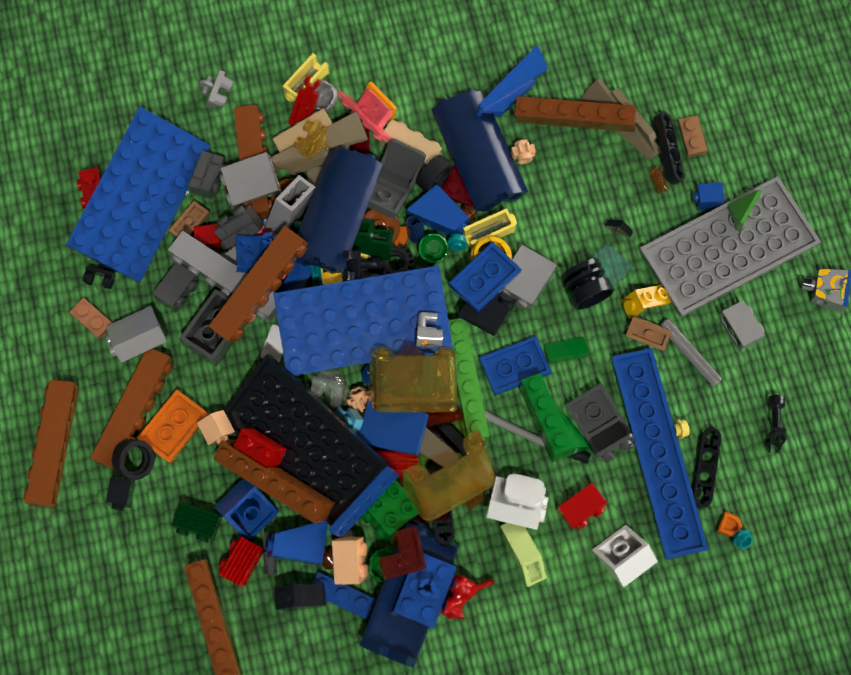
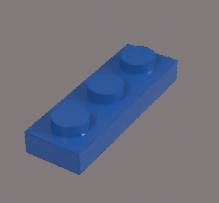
(346, 597)

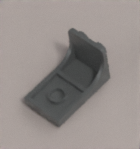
(396, 178)
(601, 423)

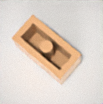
(349, 560)

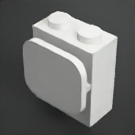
(518, 501)

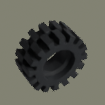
(404, 254)

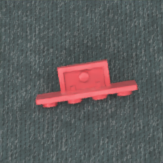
(371, 111)

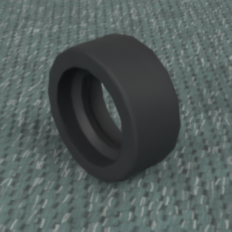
(434, 173)
(119, 455)

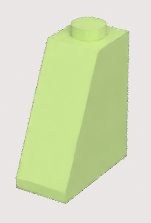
(524, 553)

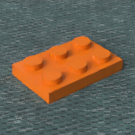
(173, 426)

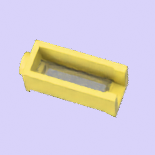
(309, 67)
(496, 225)

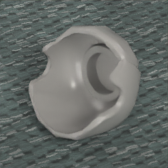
(328, 96)

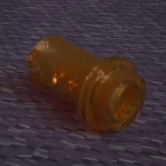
(658, 179)

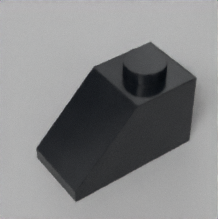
(299, 597)

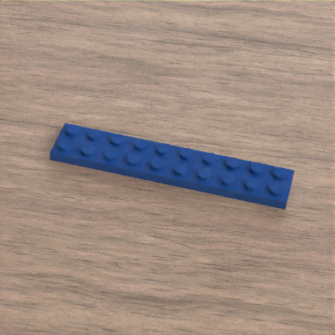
(659, 454)

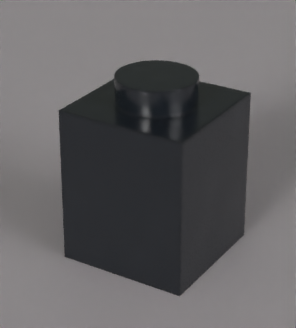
(120, 493)

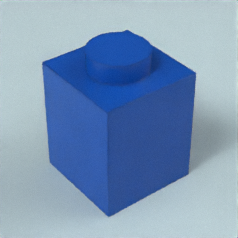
(708, 196)

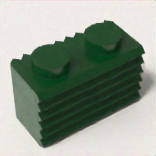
(196, 522)

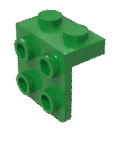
(390, 512)

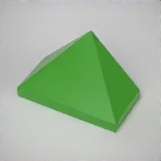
(742, 208)

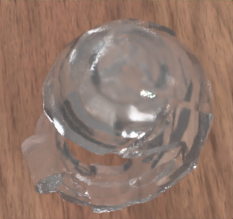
(330, 385)

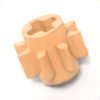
(523, 151)
(358, 398)

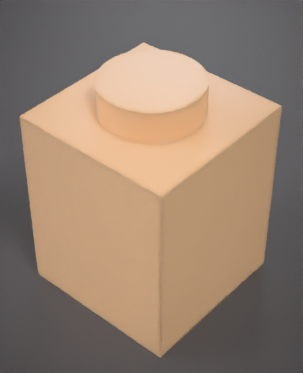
(216, 427)

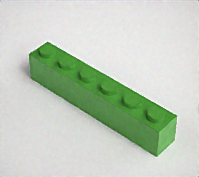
(467, 380)

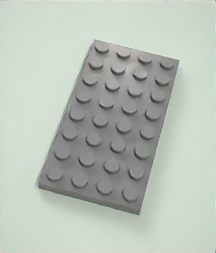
(714, 258)

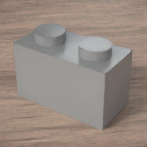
(741, 325)

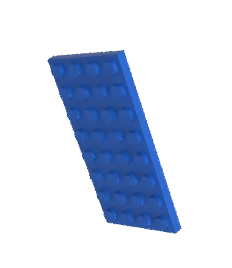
(137, 195)
(348, 319)

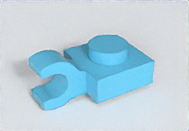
(350, 418)

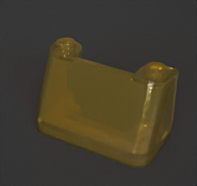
(413, 381)
(453, 484)

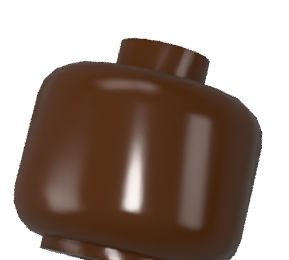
(328, 558)

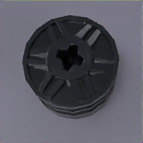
(587, 284)

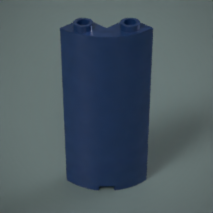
(479, 151)
(337, 208)
(391, 633)

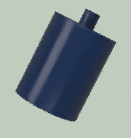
(415, 228)

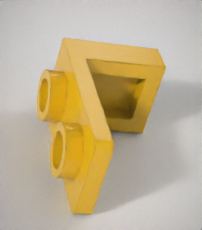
(643, 299)

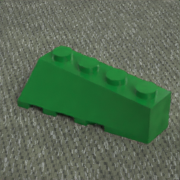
(554, 427)

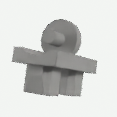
(221, 82)

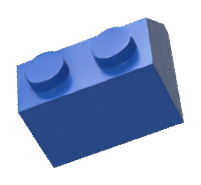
(246, 509)

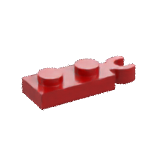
(305, 102)

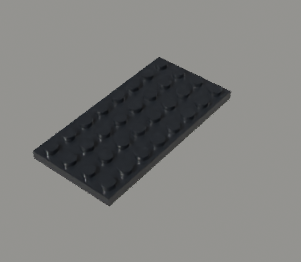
(316, 441)

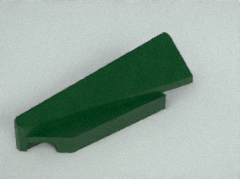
(369, 240)

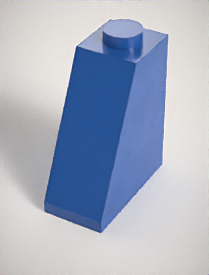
(439, 212)
(299, 544)

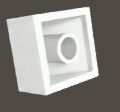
(625, 555)

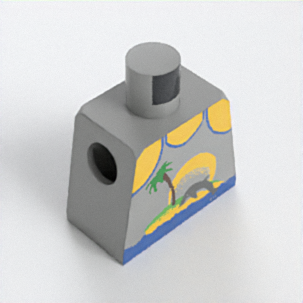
(829, 288)

